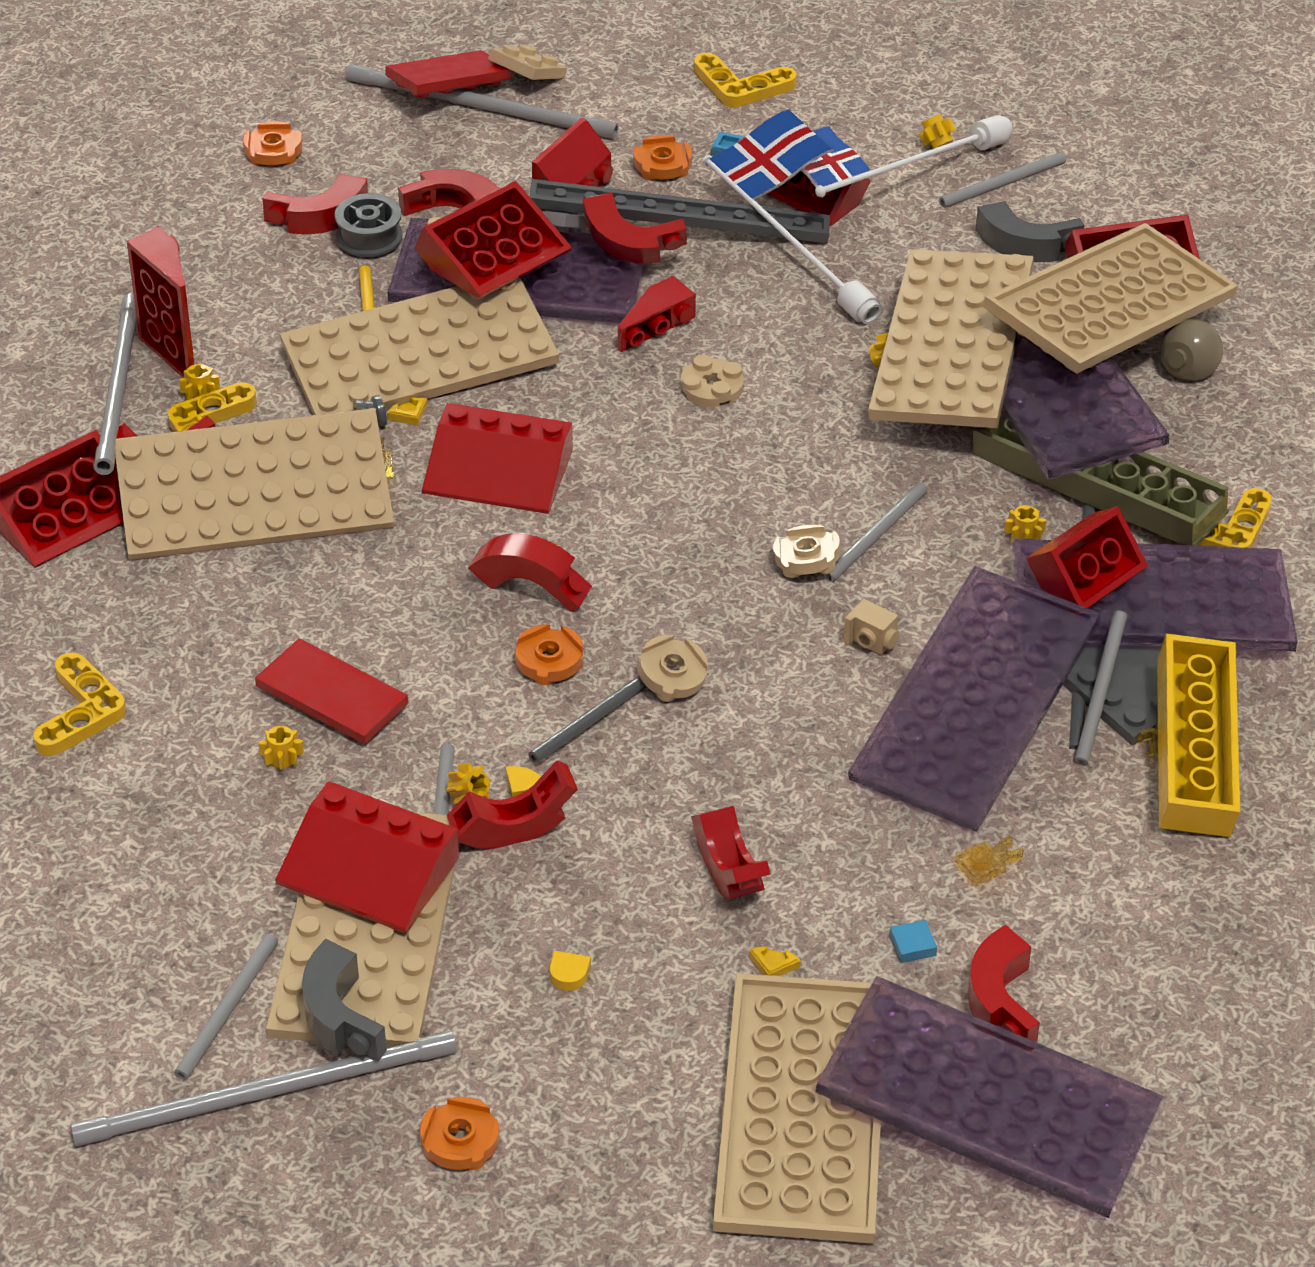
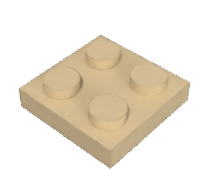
(527, 62)

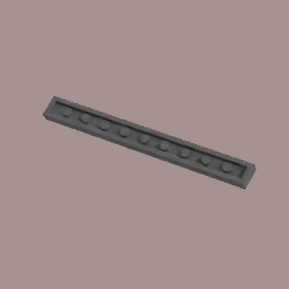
(695, 212)

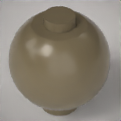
(1191, 350)

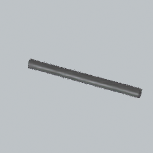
(586, 720)

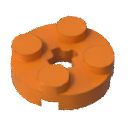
(284, 148)
(662, 158)
(549, 668)
(464, 1152)

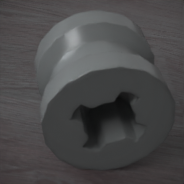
(375, 402)

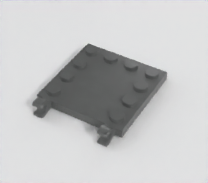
(1132, 691)

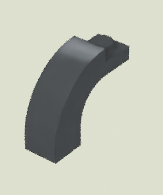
(1012, 235)
(324, 983)

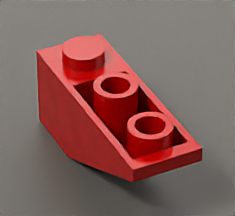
(657, 311)

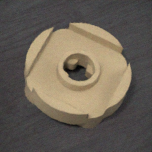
(703, 369)
(820, 557)
(670, 683)

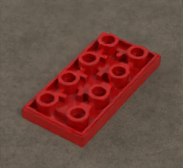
(447, 73)
(331, 690)

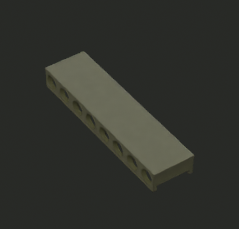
(1143, 498)

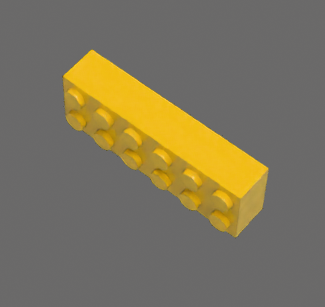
(1198, 735)

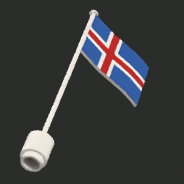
(767, 161)
(846, 167)

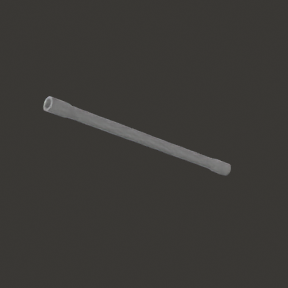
(602, 127)
(106, 450)
(107, 1126)

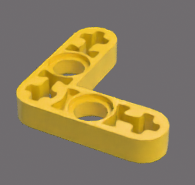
(740, 92)
(240, 399)
(1237, 533)
(89, 709)

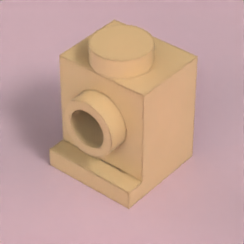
(871, 627)

